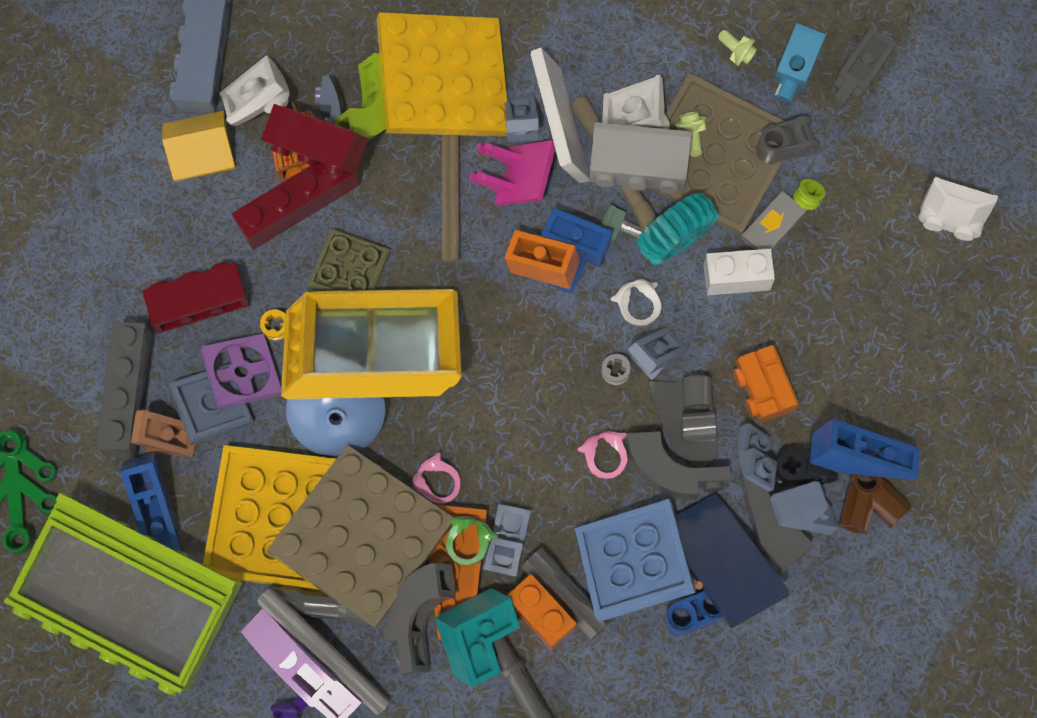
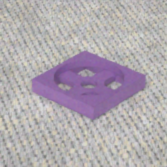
(233, 347)

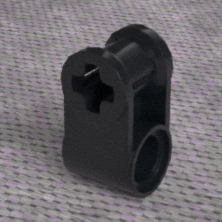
(804, 470)

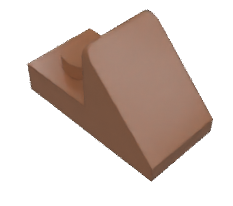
(161, 434)

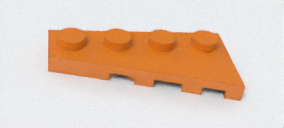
(465, 546)

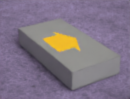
(773, 223)

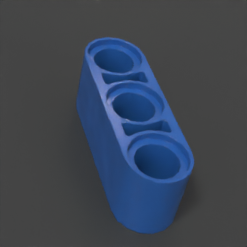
(694, 609)

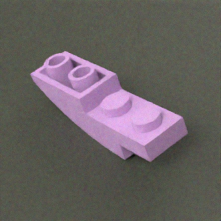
(299, 667)

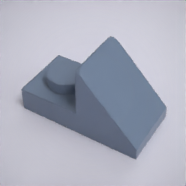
(521, 119)
(657, 352)
(804, 509)

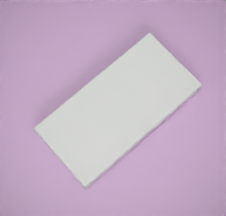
(560, 116)

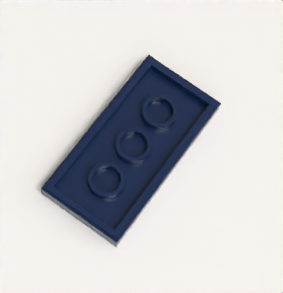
(728, 562)

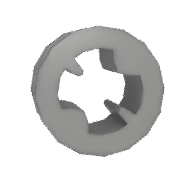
(606, 372)

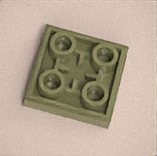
(348, 264)

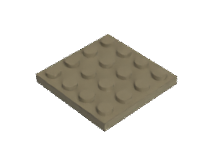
(728, 166)
(360, 536)

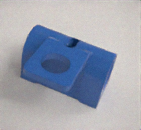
(590, 239)

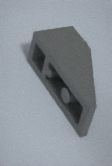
(777, 543)

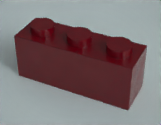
(314, 140)
(195, 297)

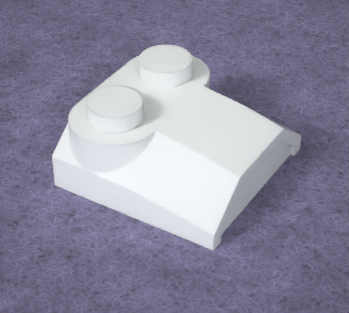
(255, 92)
(637, 105)
(956, 209)

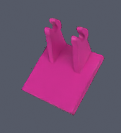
(524, 173)

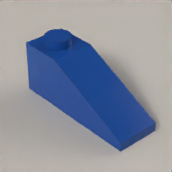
(862, 452)
(150, 499)

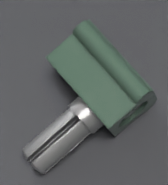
(614, 220)

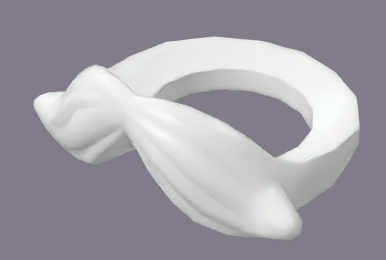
(623, 299)

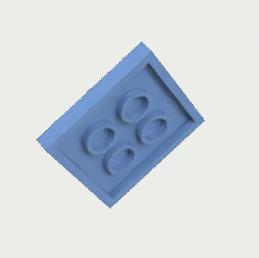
(634, 560)

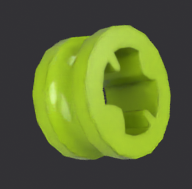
(809, 194)

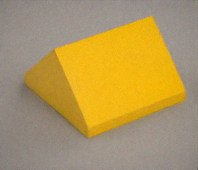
(198, 146)

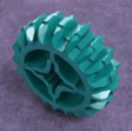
(677, 228)

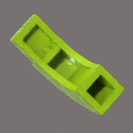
(370, 118)

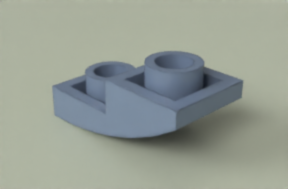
(327, 100)
(754, 457)

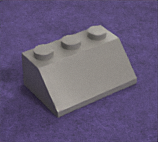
(640, 157)

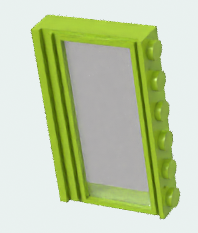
(123, 595)

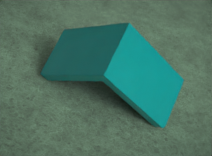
(469, 634)

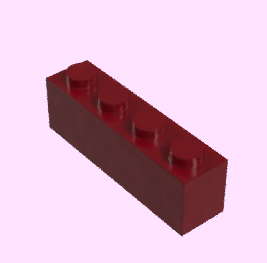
(291, 203)

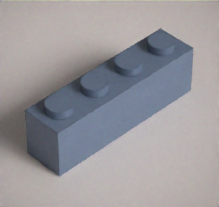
(200, 55)

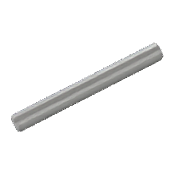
(323, 651)

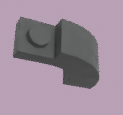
(668, 476)
(410, 613)

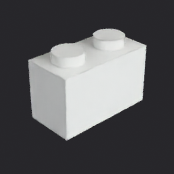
(738, 271)

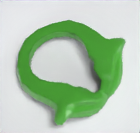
(485, 536)

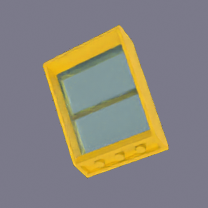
(371, 344)

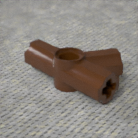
(862, 502)

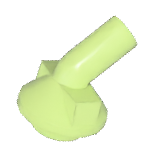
(742, 50)
(694, 123)

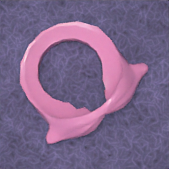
(589, 450)
(435, 464)

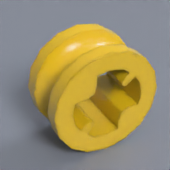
(272, 334)

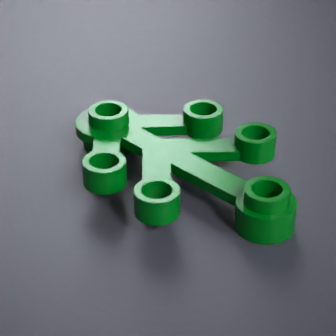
(15, 484)

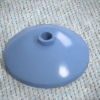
(317, 432)

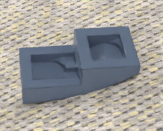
(506, 550)

